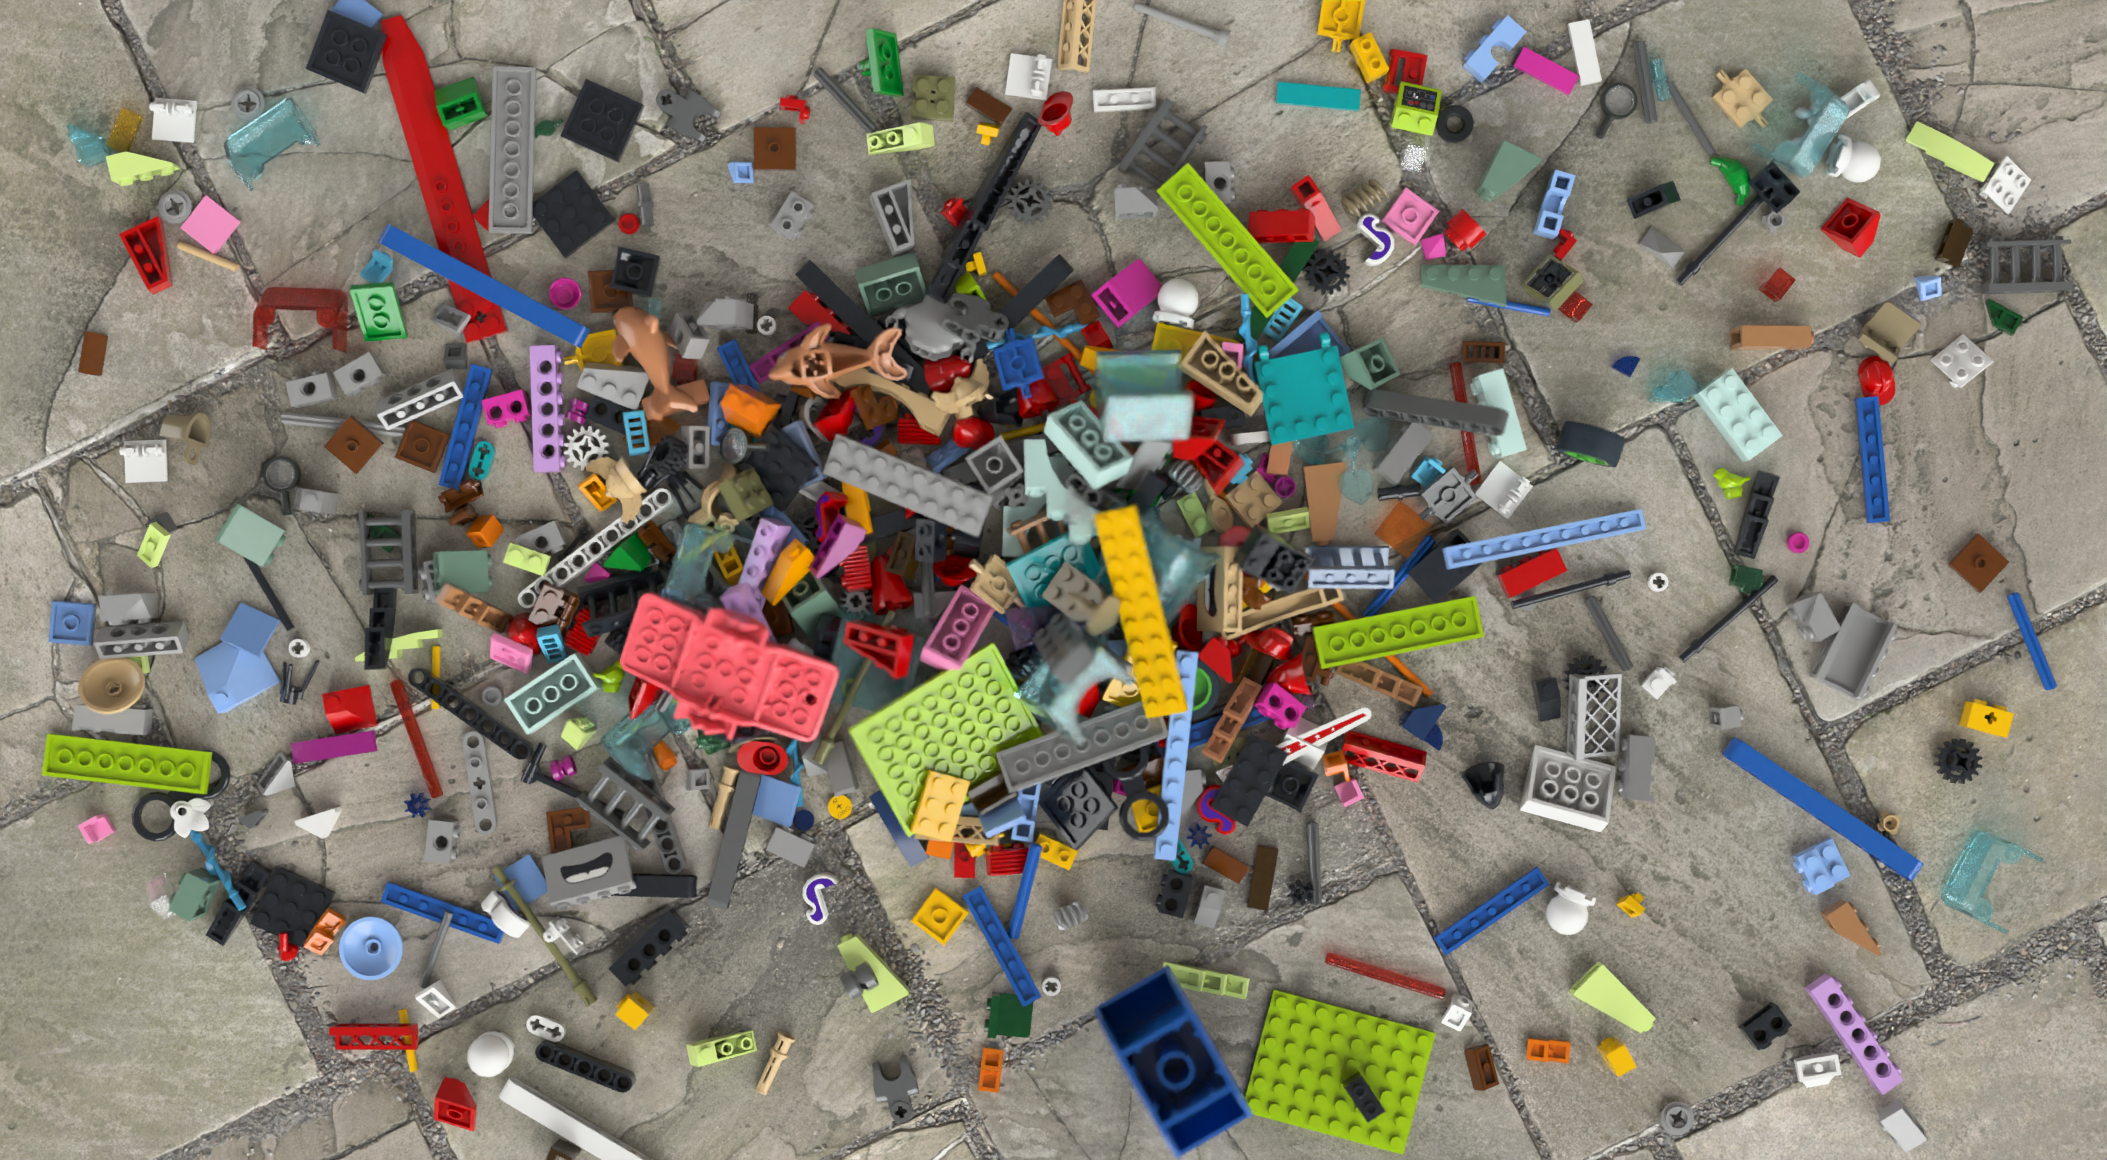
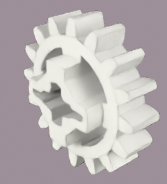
(588, 440)

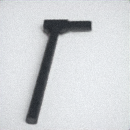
(532, 773)

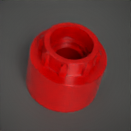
(1464, 231)

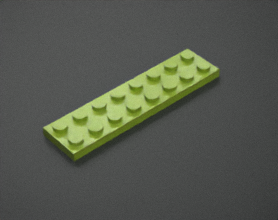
(1227, 240)
(1398, 632)
(127, 763)

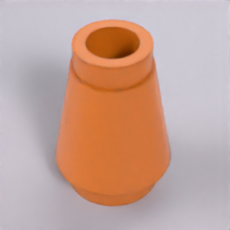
(664, 755)

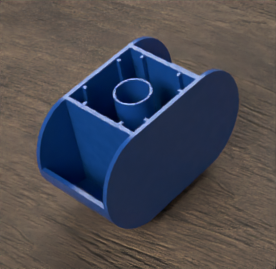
(1172, 1061)

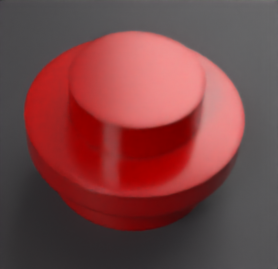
(629, 223)

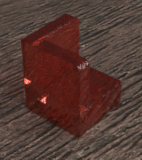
(1777, 285)

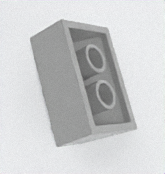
(1147, 458)

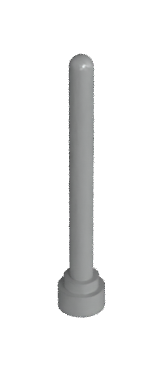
(1219, 36)

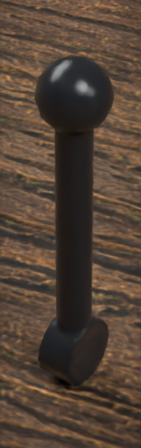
(584, 531)

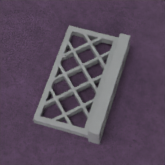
(1577, 715)

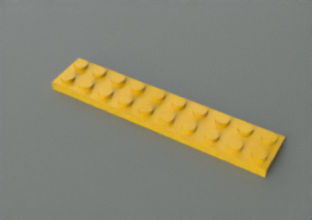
(1141, 612)

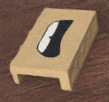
(1221, 594)

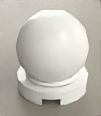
(1854, 160)
(1177, 303)
(1568, 910)
(490, 1053)

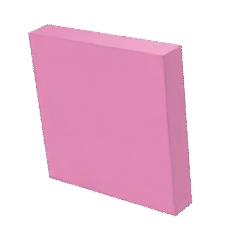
(1410, 216)
(210, 224)
(511, 653)

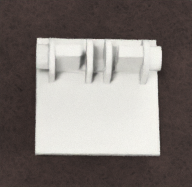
(1028, 76)
(174, 120)
(2005, 184)
(1961, 361)
(145, 461)
(1503, 490)
(560, 928)

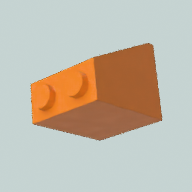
(749, 409)

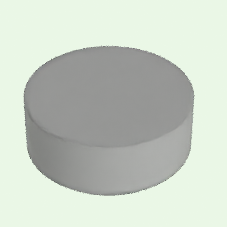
(492, 696)

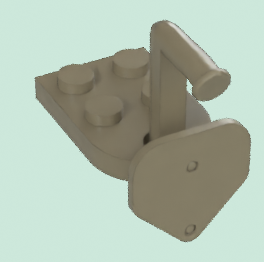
(1075, 596)

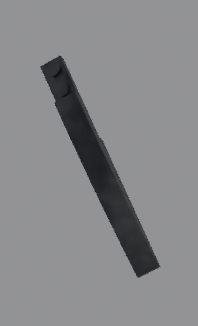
(983, 208)

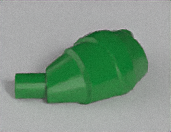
(1736, 176)

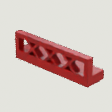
(1384, 752)
(375, 1030)

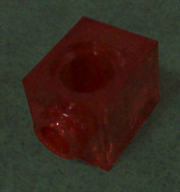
(1575, 307)
(684, 369)

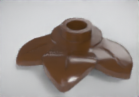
(1252, 595)

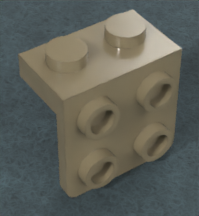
(1888, 331)

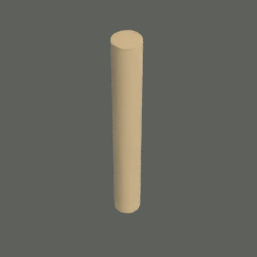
(208, 256)

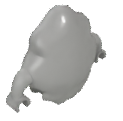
(926, 332)

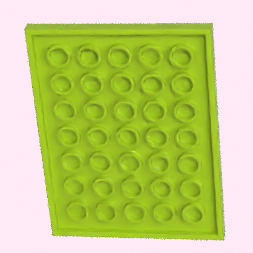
(946, 727)
(1317, 1046)

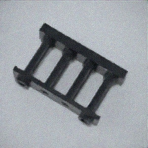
(610, 589)

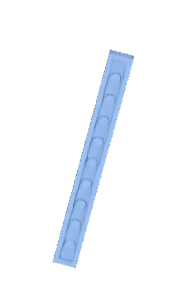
(1544, 539)
(1176, 758)

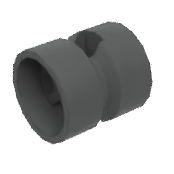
(857, 981)

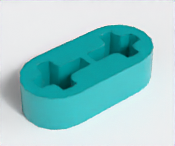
(477, 459)

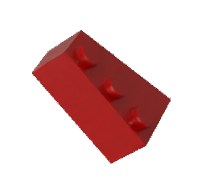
(149, 253)
(1219, 465)
(881, 644)

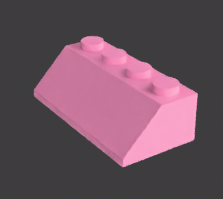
(957, 631)

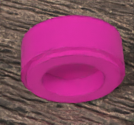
(1797, 542)

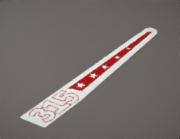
(1316, 736)

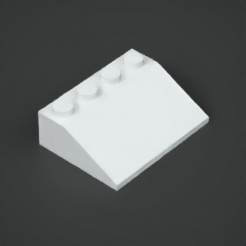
(1568, 789)

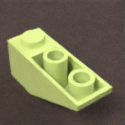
(901, 138)
(128, 167)
(578, 731)
(720, 1048)

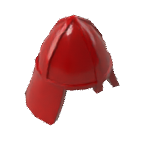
(942, 373)
(972, 432)
(524, 632)
(1290, 676)

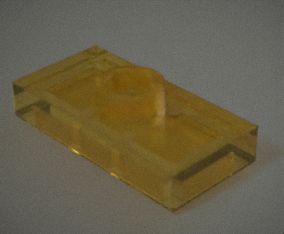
(124, 131)

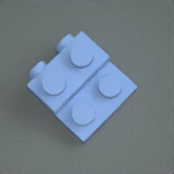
(1820, 866)

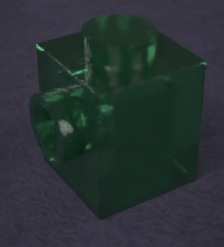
(1746, 578)

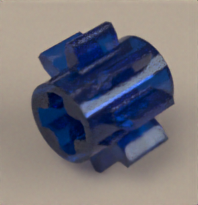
(411, 805)
(1203, 839)

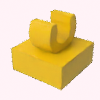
(988, 130)
(977, 265)
(1631, 904)

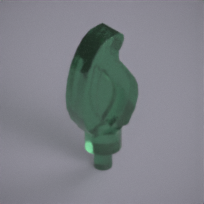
(547, 127)

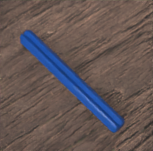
(1400, 576)
(2031, 641)
(1024, 890)

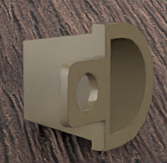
(190, 429)

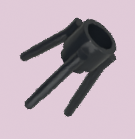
(648, 477)
(679, 481)
(289, 692)

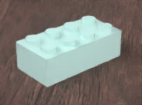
(1493, 391)
(1737, 415)
(1081, 440)
(553, 693)

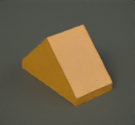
(594, 489)

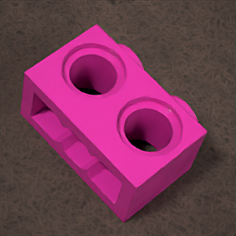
(506, 404)
(1281, 701)

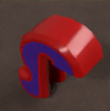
(827, 510)
(1225, 824)

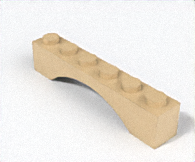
(923, 409)
(1286, 607)

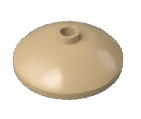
(107, 676)

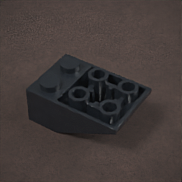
(1272, 559)
(1432, 572)

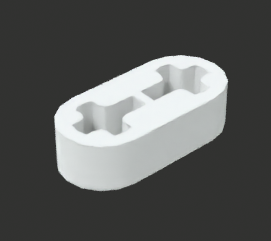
(1249, 438)
(548, 1023)

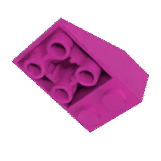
(1127, 293)

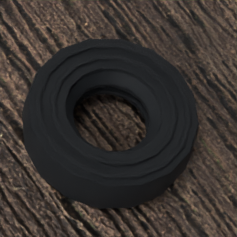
(1460, 112)

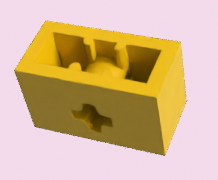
(1369, 57)
(1974, 718)
(1056, 851)
(634, 1009)
(1616, 1056)

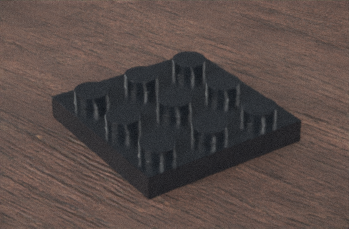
(346, 52)
(602, 120)
(571, 214)
(782, 468)
(1078, 806)
(291, 905)

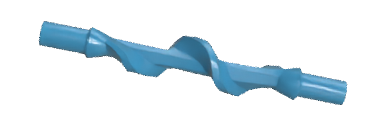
(1043, 331)
(1250, 343)
(792, 751)
(214, 869)

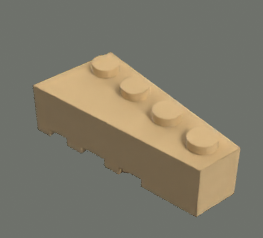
(1220, 374)

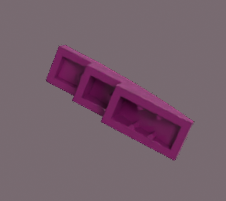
(764, 365)
(334, 747)

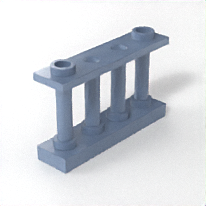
(1350, 567)

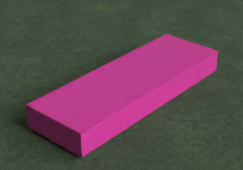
(1546, 71)

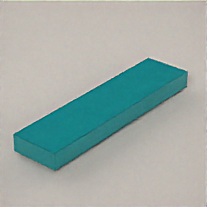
(1318, 96)

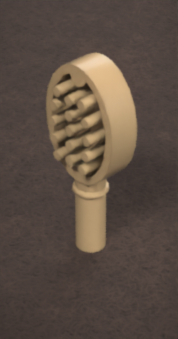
(1218, 511)

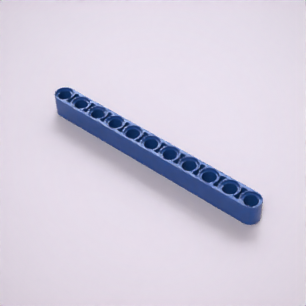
(484, 285)
(1822, 809)

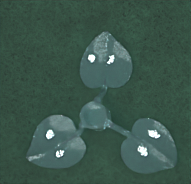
(1356, 484)

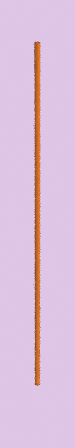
(1077, 354)

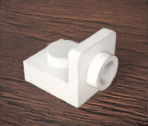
(1658, 682)
(1457, 1012)

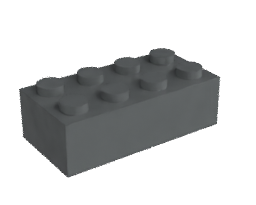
(1065, 649)

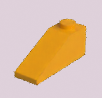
(730, 564)
(788, 571)

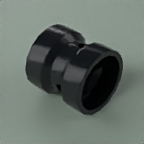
(1169, 489)

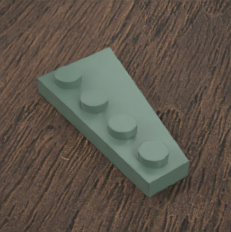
(1472, 281)

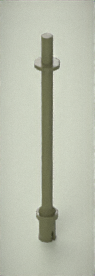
(827, 741)
(579, 984)

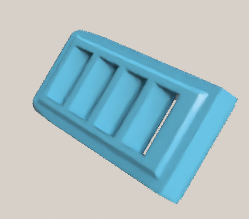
(1293, 304)
(642, 450)
(547, 633)

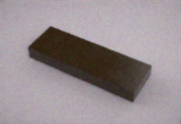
(1262, 877)

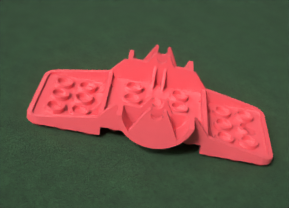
(727, 670)

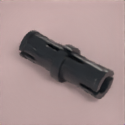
(1398, 492)

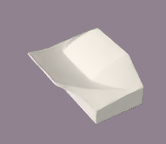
(1817, 1068)

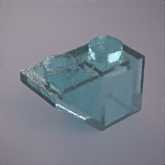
(89, 146)
(1676, 389)

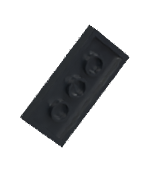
(1249, 780)

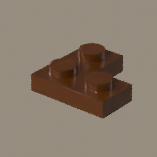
(1076, 298)
(871, 412)
(560, 826)

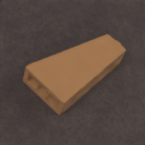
(1770, 337)
(1322, 499)

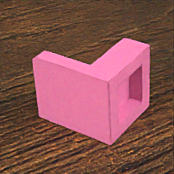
(1234, 352)
(1348, 792)
(96, 828)

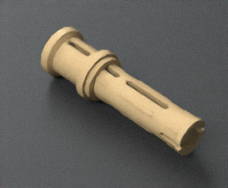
(726, 787)
(778, 1053)

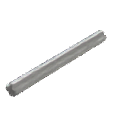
(336, 423)

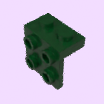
(1008, 1016)

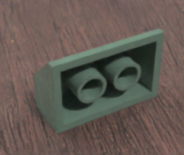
(891, 284)

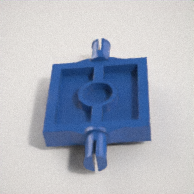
(1018, 363)

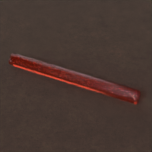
(1467, 437)
(416, 738)
(1385, 976)

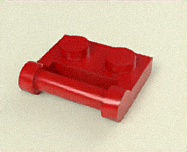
(1413, 69)
(1059, 382)

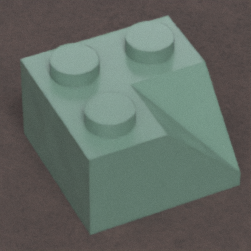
(1370, 364)
(194, 894)

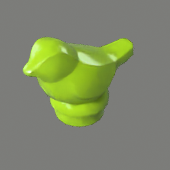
(1730, 483)
(611, 677)

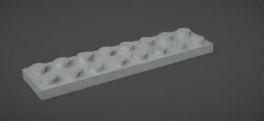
(512, 150)
(908, 484)
(1057, 755)

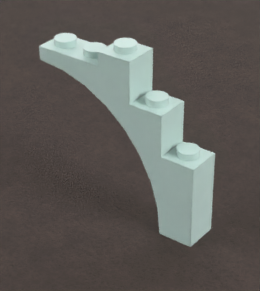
(1041, 480)
(1011, 545)

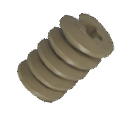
(1362, 198)

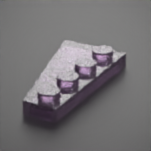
(1028, 620)

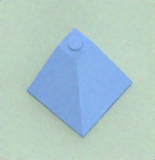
(234, 675)

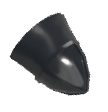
(1001, 409)
(1486, 783)

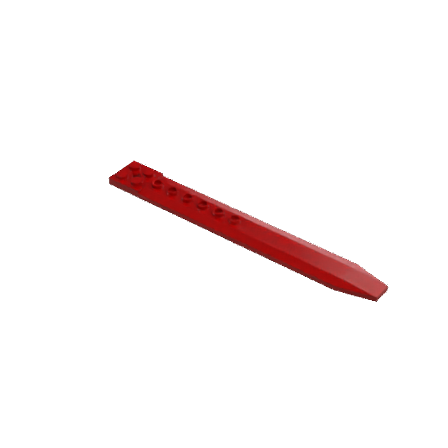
(437, 171)

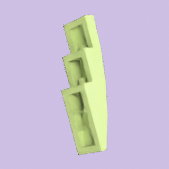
(1950, 151)
(408, 641)
(1210, 980)

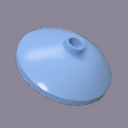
(360, 956)

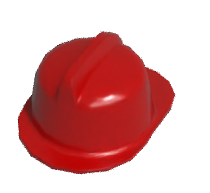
(1056, 112)
(1877, 379)
(954, 570)
(1185, 630)
(1271, 641)
(762, 757)

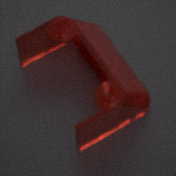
(329, 304)

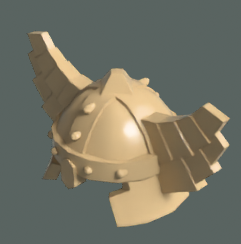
(965, 392)
(620, 484)
(709, 509)

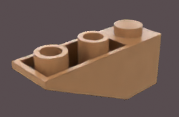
(1843, 920)

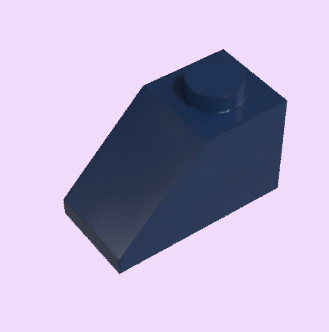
(1421, 719)

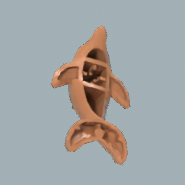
(648, 344)
(819, 362)

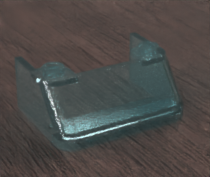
(266, 139)
(1804, 158)
(693, 562)
(635, 738)
(1974, 872)

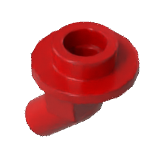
(1235, 645)
(286, 950)

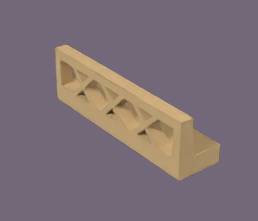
(1070, 33)
(966, 823)

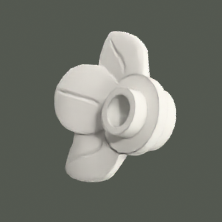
(192, 818)

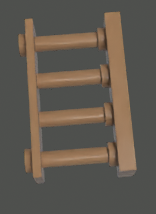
(1018, 527)

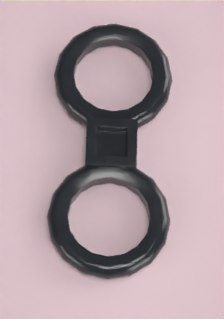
(1135, 791)
(174, 796)

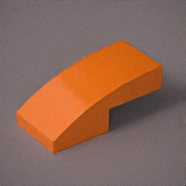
(324, 930)
(1548, 1050)
(990, 1070)

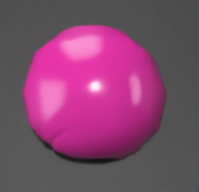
(565, 293)

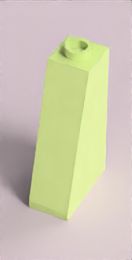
(890, 987)
(1610, 996)

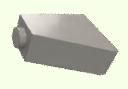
(315, 501)
(841, 769)

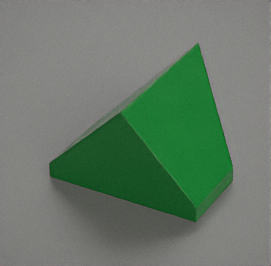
(630, 555)

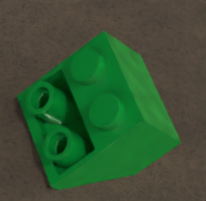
(460, 104)

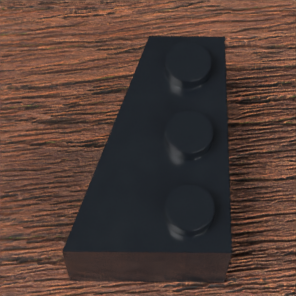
(967, 544)

